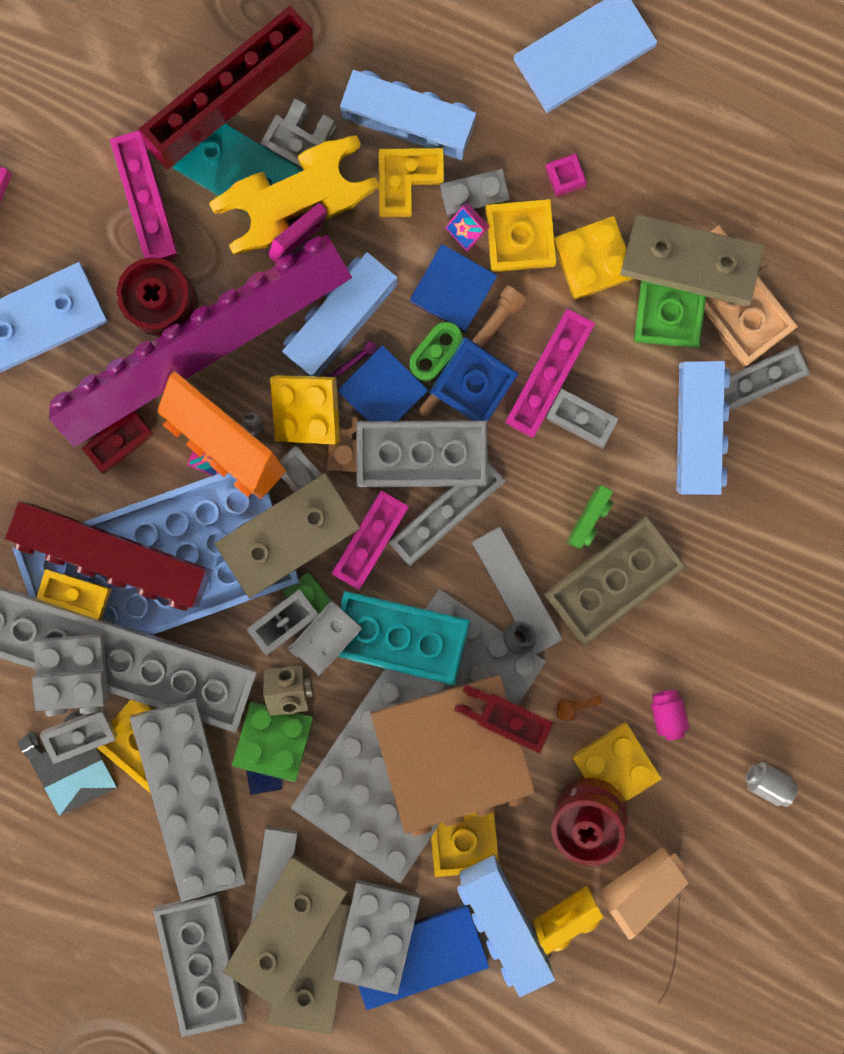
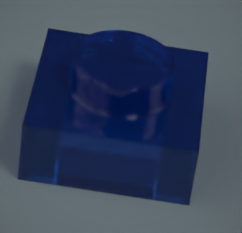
(263, 783)

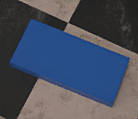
(439, 951)

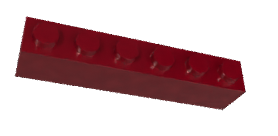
(228, 88)
(107, 554)

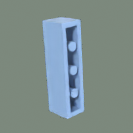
(407, 113)
(340, 316)
(701, 427)
(506, 926)

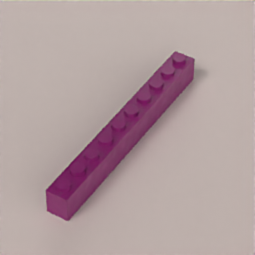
(199, 340)

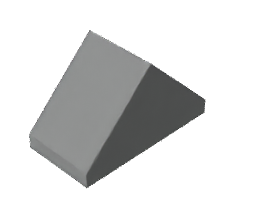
(282, 622)

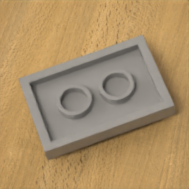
(377, 936)

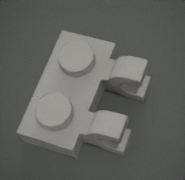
(289, 140)

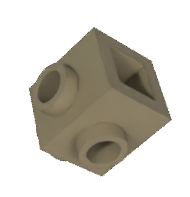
(287, 690)

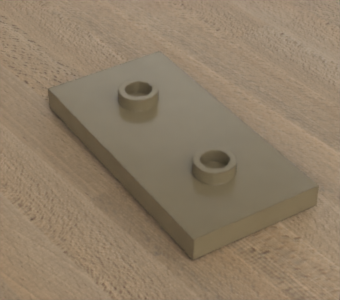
(692, 260)
(287, 535)
(615, 580)
(285, 931)
(314, 993)

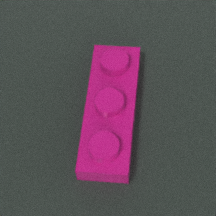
(370, 540)

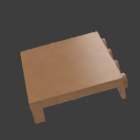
(446, 762)

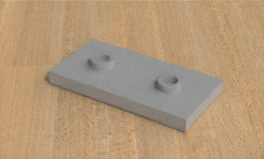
(421, 453)
(195, 955)

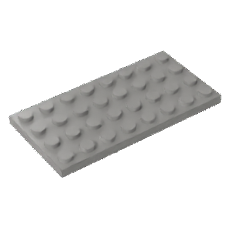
(351, 786)

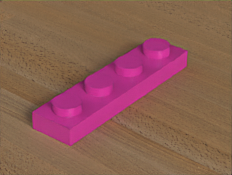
(144, 196)
(549, 373)

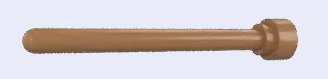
(509, 302)

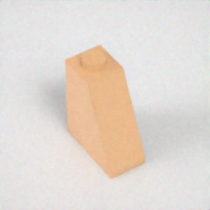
(644, 891)

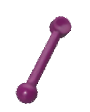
(369, 349)

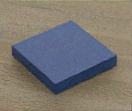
(453, 288)
(473, 381)
(382, 388)

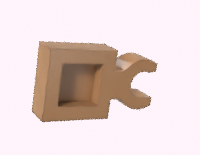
(343, 455)

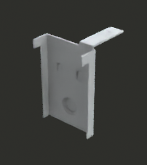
(325, 638)

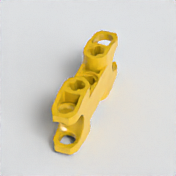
(275, 204)

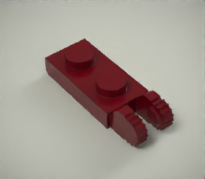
(508, 720)

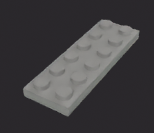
(188, 799)

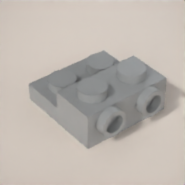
(70, 674)

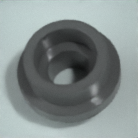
(526, 634)

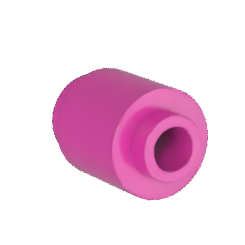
(669, 714)

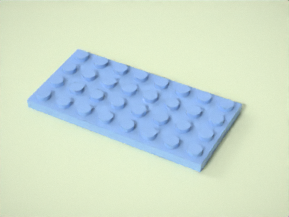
(181, 524)

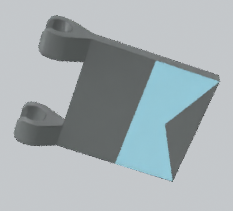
(71, 780)

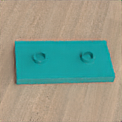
(231, 157)
(405, 638)

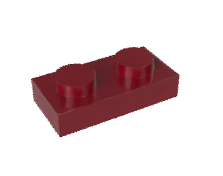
(118, 441)

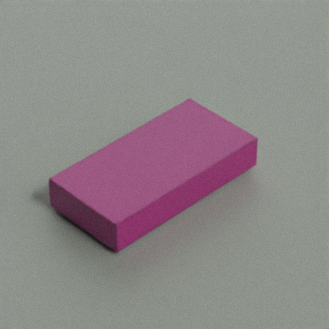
(298, 232)

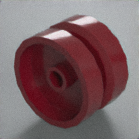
(145, 282)
(590, 822)

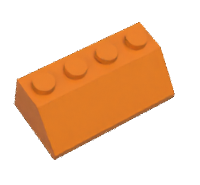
(219, 438)

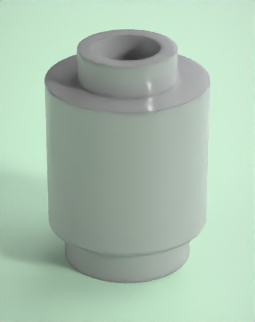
(771, 784)

